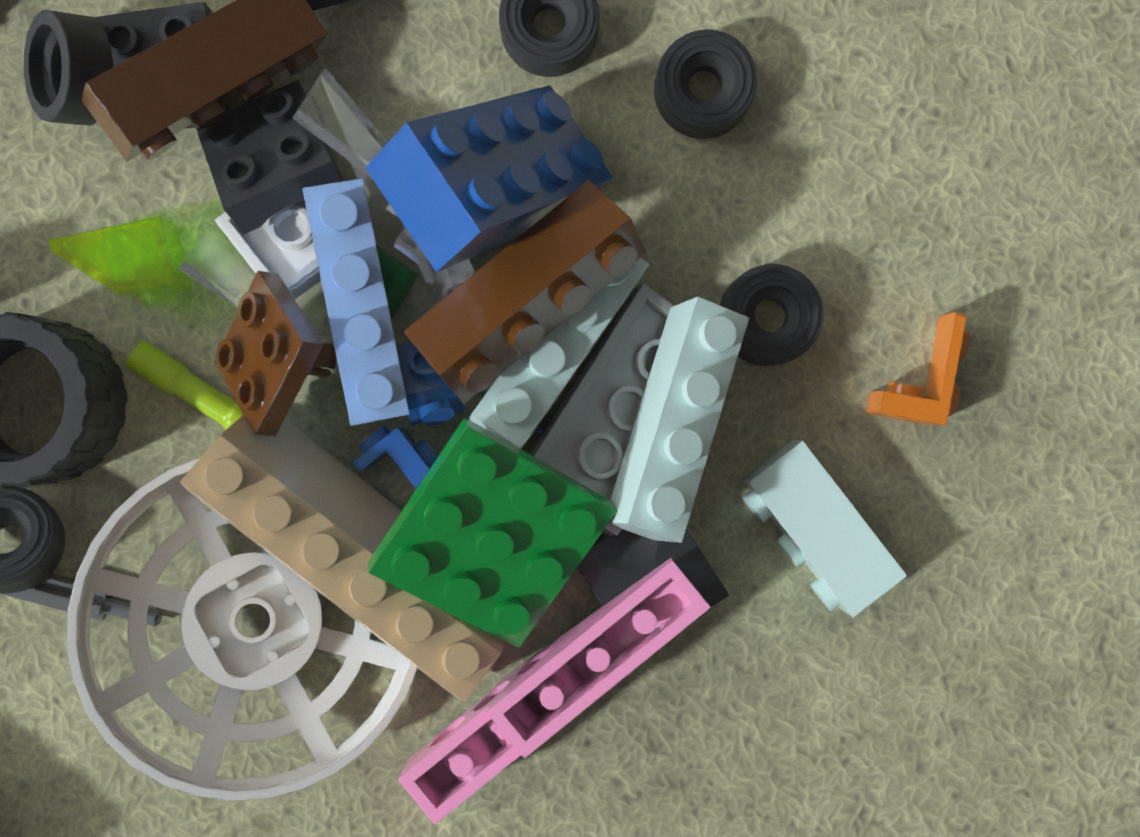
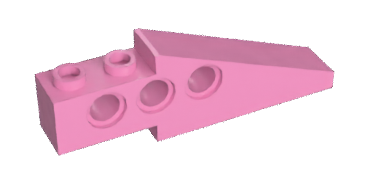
(551, 690)

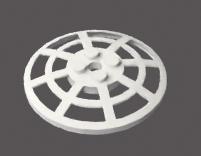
(221, 652)

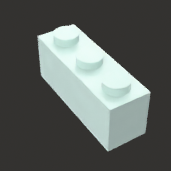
(821, 529)

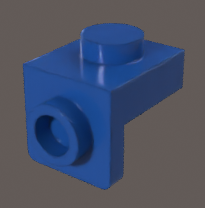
(426, 393)
(411, 457)

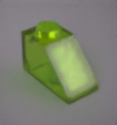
(130, 259)

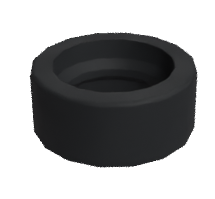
(59, 59)

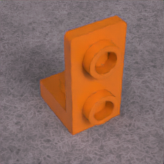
(941, 391)

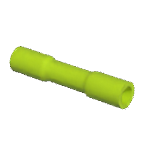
(177, 380)

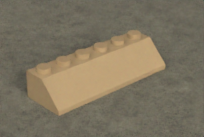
(325, 530)

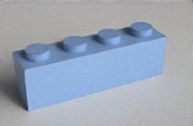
(356, 301)

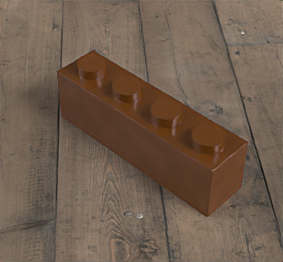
(200, 71)
(527, 291)

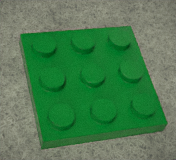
(491, 534)

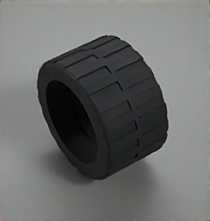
(92, 401)

